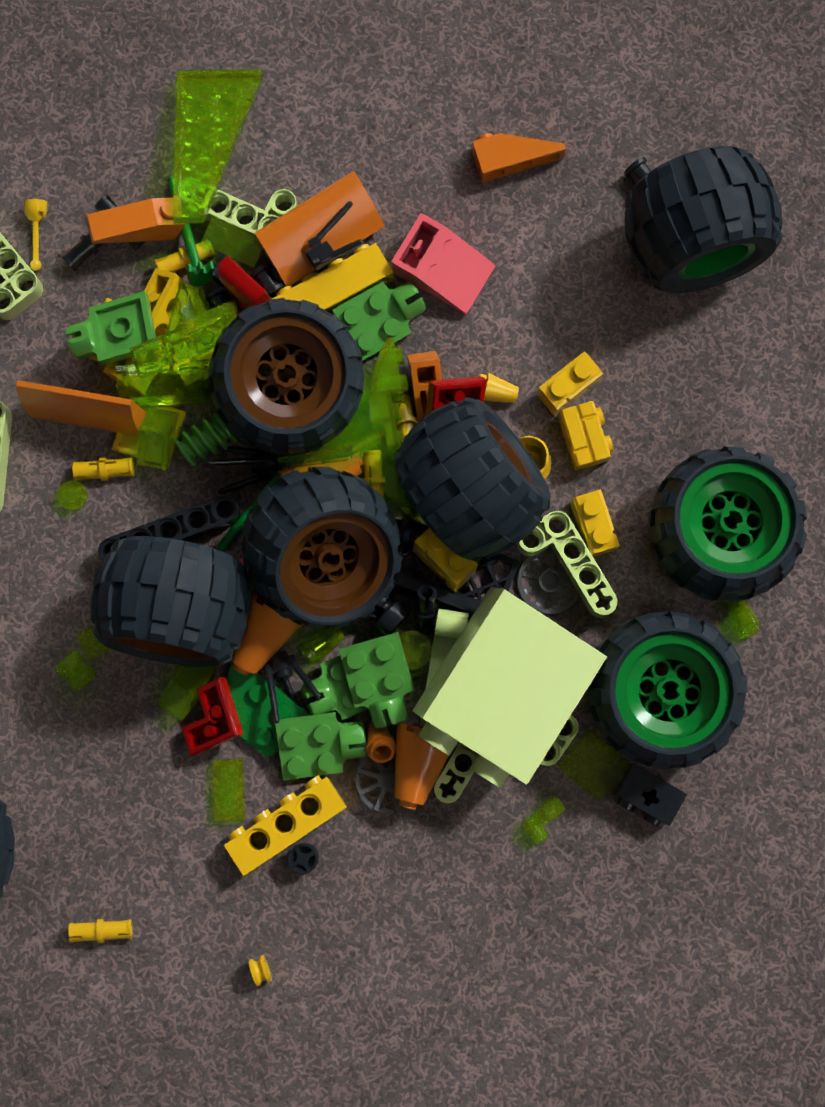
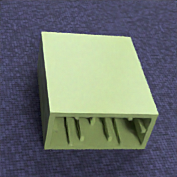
(507, 688)

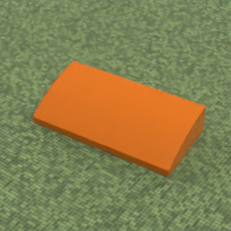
(287, 236)
(80, 408)

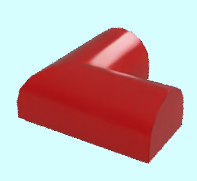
(240, 285)
(456, 389)
(220, 719)

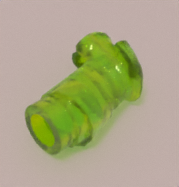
(545, 814)

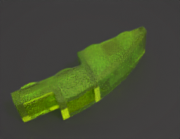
(185, 344)
(387, 394)

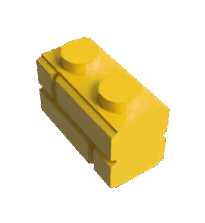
(569, 383)
(585, 435)
(594, 523)
(443, 561)

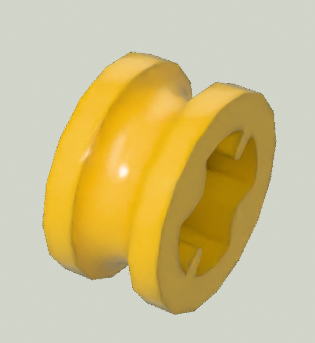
(260, 970)

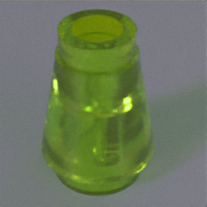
(742, 619)
(321, 644)

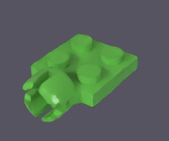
(380, 315)
(113, 329)
(379, 678)
(334, 691)
(318, 745)

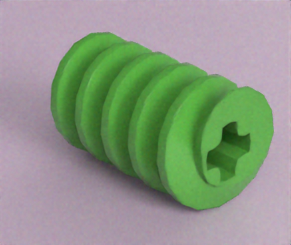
(205, 440)

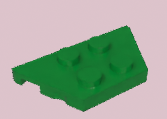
(254, 709)

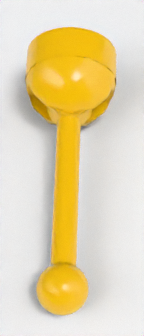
(35, 211)

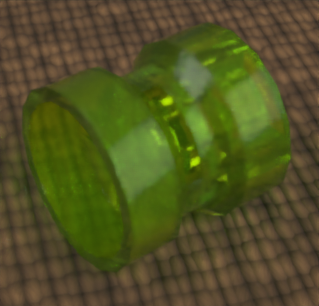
(75, 671)

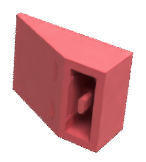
(442, 264)

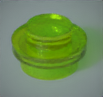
(72, 495)

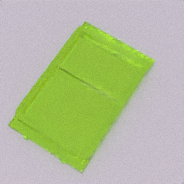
(166, 388)
(339, 449)

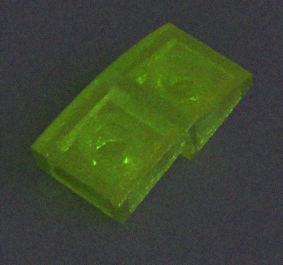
(181, 690)

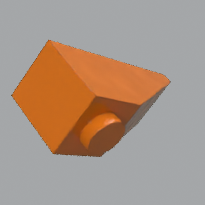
(508, 154)
(134, 222)
(422, 369)

